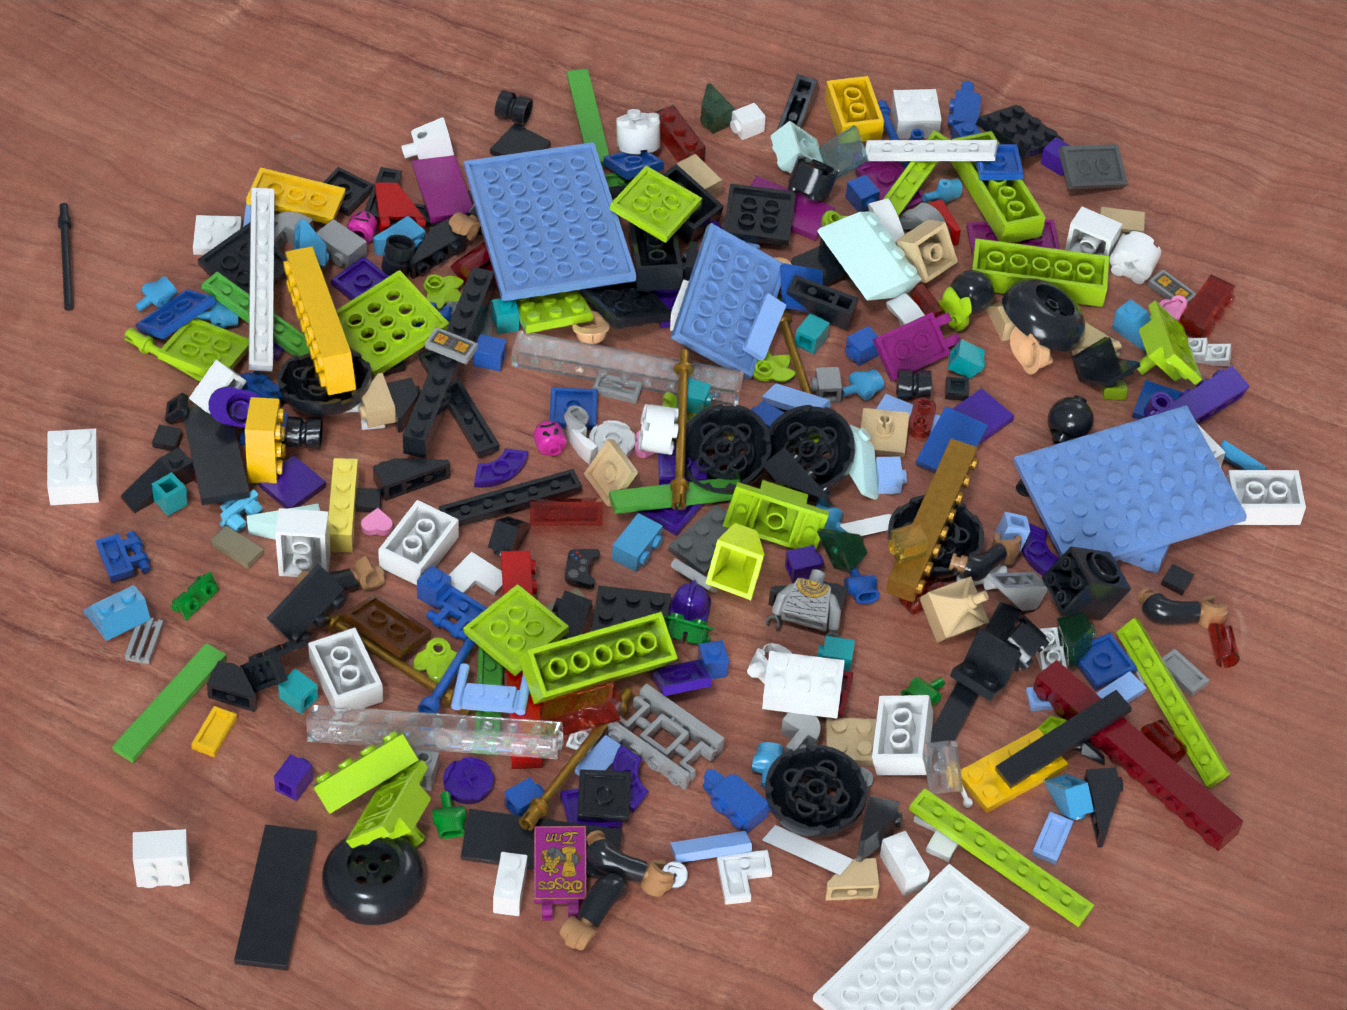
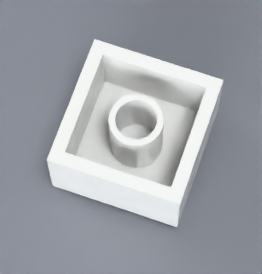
(915, 111)
(1093, 233)
(161, 858)

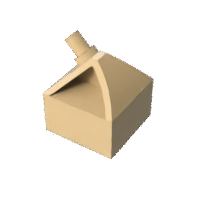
(928, 249)
(954, 609)

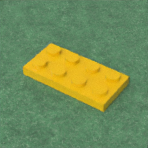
(300, 195)
(987, 785)

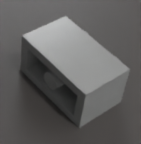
(342, 244)

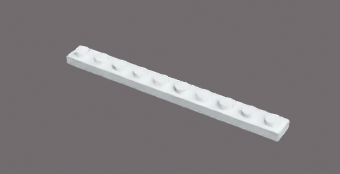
(261, 280)

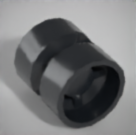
(516, 107)
(398, 253)
(913, 384)
(304, 432)

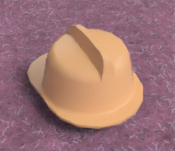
(592, 331)
(1029, 351)

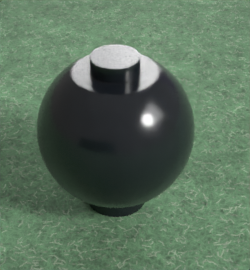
(975, 286)
(1070, 419)

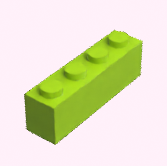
(365, 771)

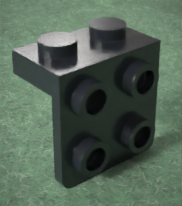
(824, 260)

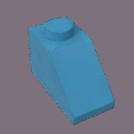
(404, 227)
(306, 237)
(1129, 320)
(1070, 796)

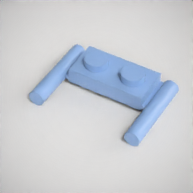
(488, 697)

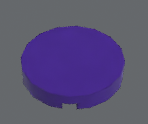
(468, 780)

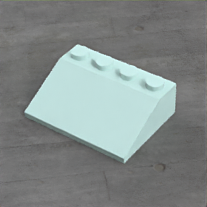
(870, 256)

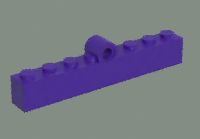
(1206, 399)

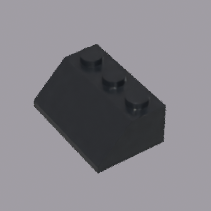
(308, 606)

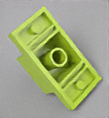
(1167, 346)
(776, 514)
(394, 809)

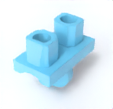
(235, 509)

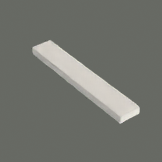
(931, 150)

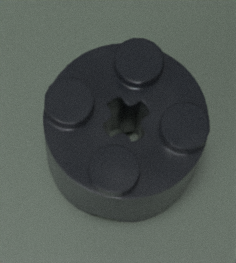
(812, 178)
(1025, 638)

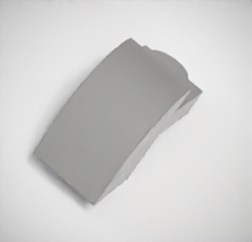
(918, 215)
(284, 227)
(801, 730)

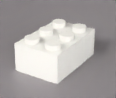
(73, 466)
(1269, 496)
(302, 541)
(418, 542)
(345, 670)
(803, 684)
(900, 732)

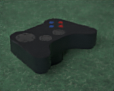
(578, 566)

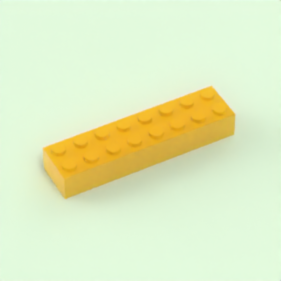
(319, 321)

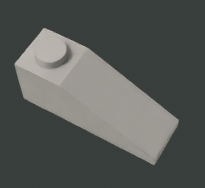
(1022, 588)

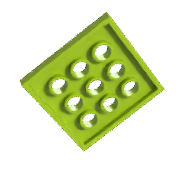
(390, 311)

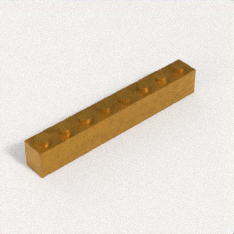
(933, 517)

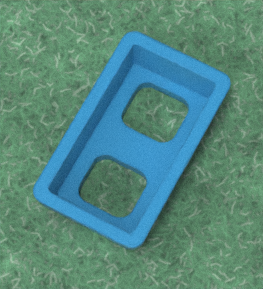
(1239, 458)

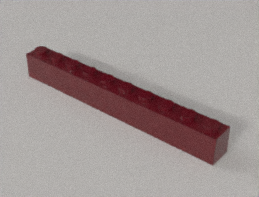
(1143, 760)

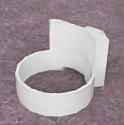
(759, 663)

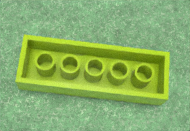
(1004, 203)
(1077, 273)
(597, 657)

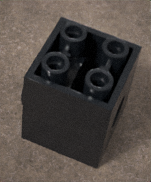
(1086, 583)

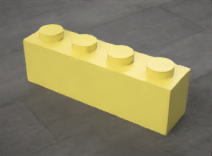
(343, 504)

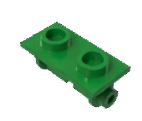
(197, 595)
(695, 630)

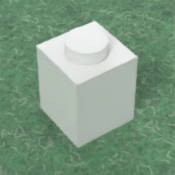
(748, 121)

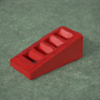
(950, 221)

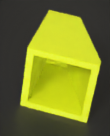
(737, 561)

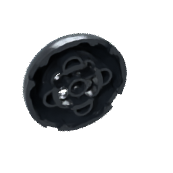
(1046, 313)
(302, 389)
(801, 423)
(708, 431)
(963, 537)
(822, 770)
(375, 901)

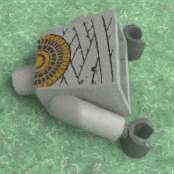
(808, 604)

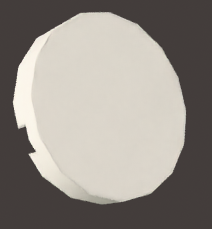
(614, 430)

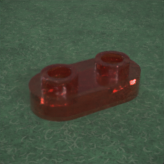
(922, 417)

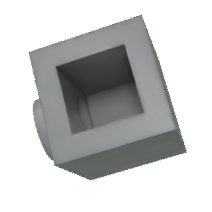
(827, 383)
(432, 760)

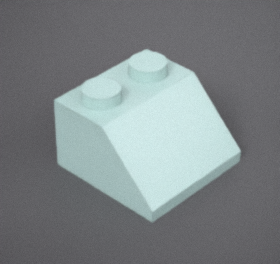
(792, 142)

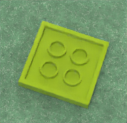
(655, 204)
(553, 311)
(201, 344)
(514, 626)

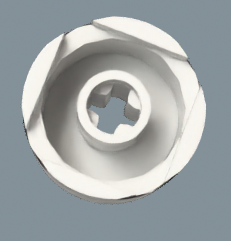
(638, 132)
(1135, 257)
(658, 429)

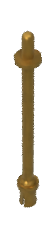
(793, 352)
(679, 484)
(336, 624)
(539, 806)

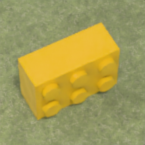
(854, 103)
(264, 440)

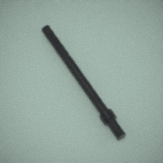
(64, 225)

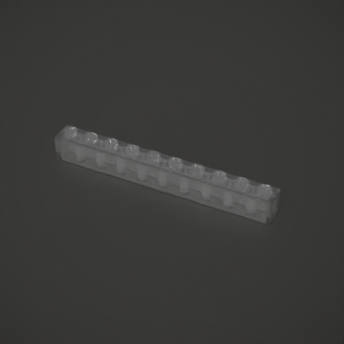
(589, 360)
(437, 731)

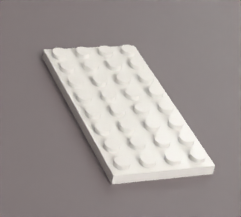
(927, 951)

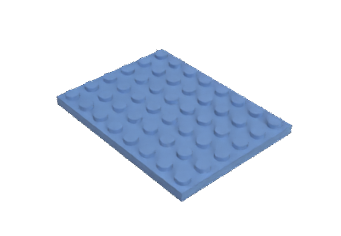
(548, 221)
(1130, 486)

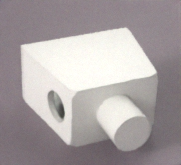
(429, 141)

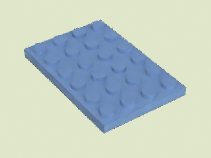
(725, 298)

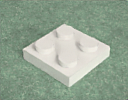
(213, 230)

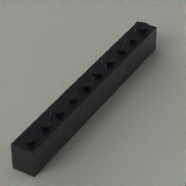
(445, 370)

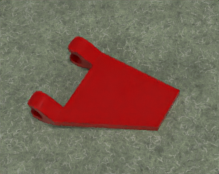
(395, 205)

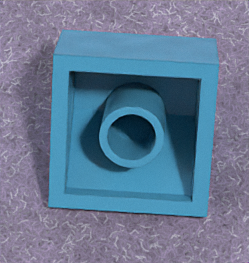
(118, 612)

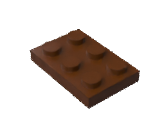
(387, 625)

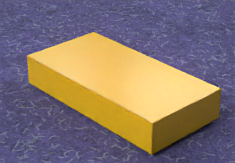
(214, 731)

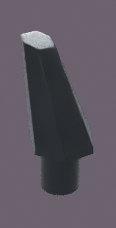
(1090, 752)

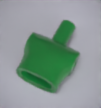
(920, 687)
(449, 819)

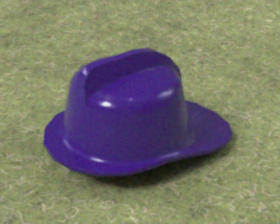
(230, 405)
(691, 602)

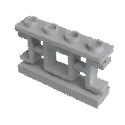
(676, 722)

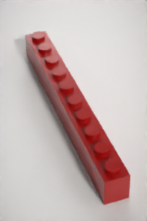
(518, 569)

